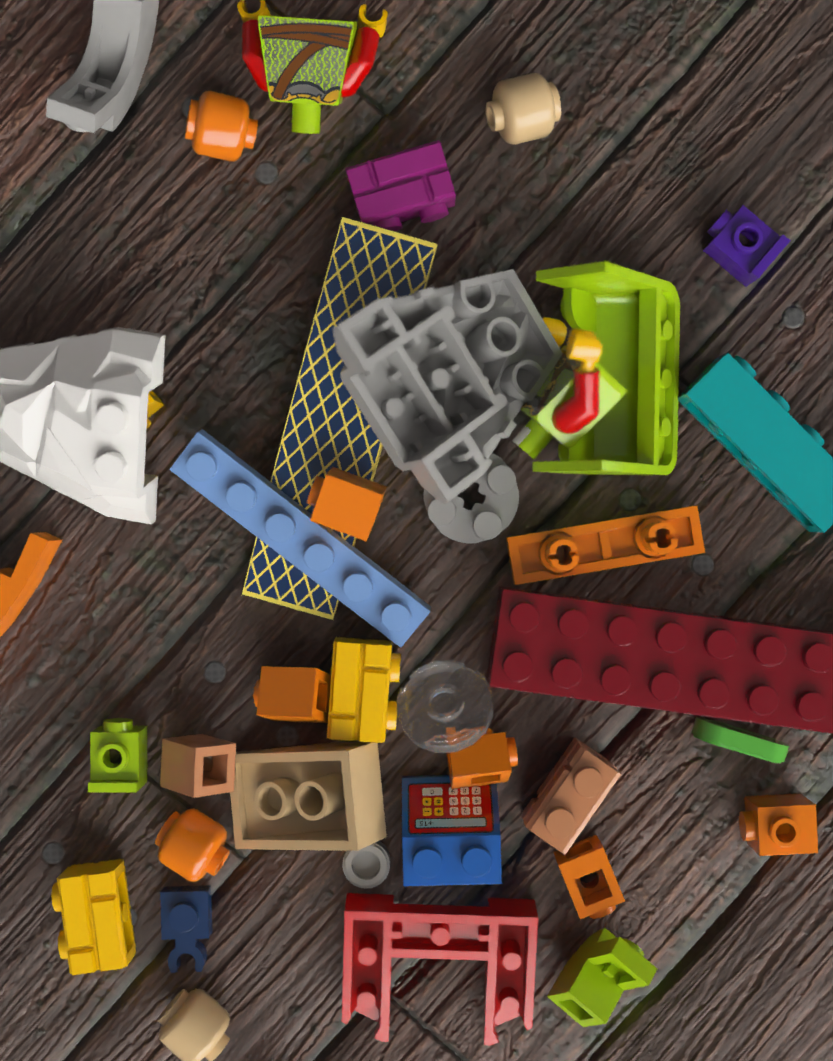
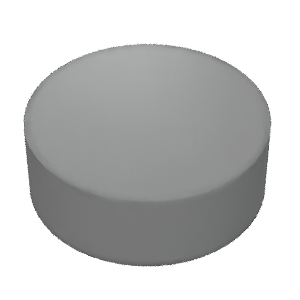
(367, 866)

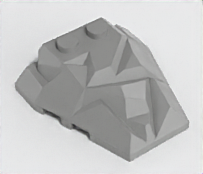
(446, 374)

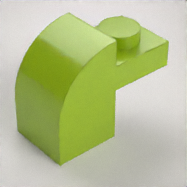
(598, 976)

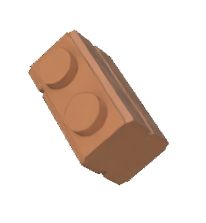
(570, 795)

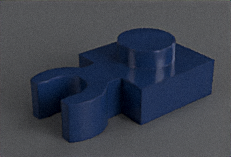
(186, 918)

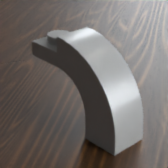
(110, 68)

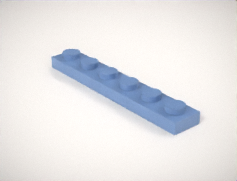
(305, 544)

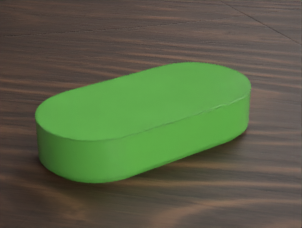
(739, 740)

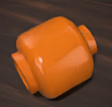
(220, 126)
(192, 844)

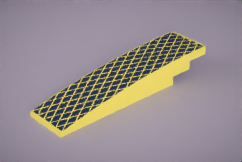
(323, 419)

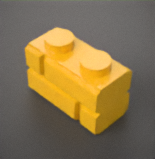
(361, 690)
(94, 917)

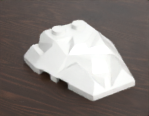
(80, 417)

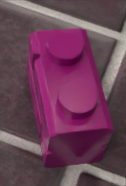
(403, 187)

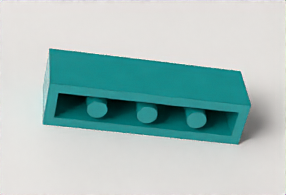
(765, 439)

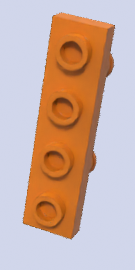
(605, 545)

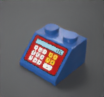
(449, 833)

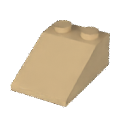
(308, 797)

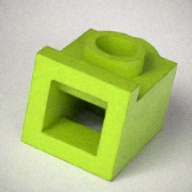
(131, 743)

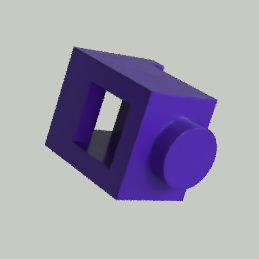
(740, 261)

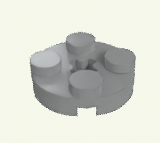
(485, 519)

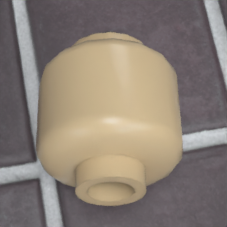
(524, 108)
(194, 1026)

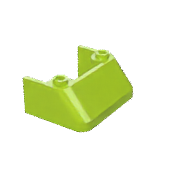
(640, 341)

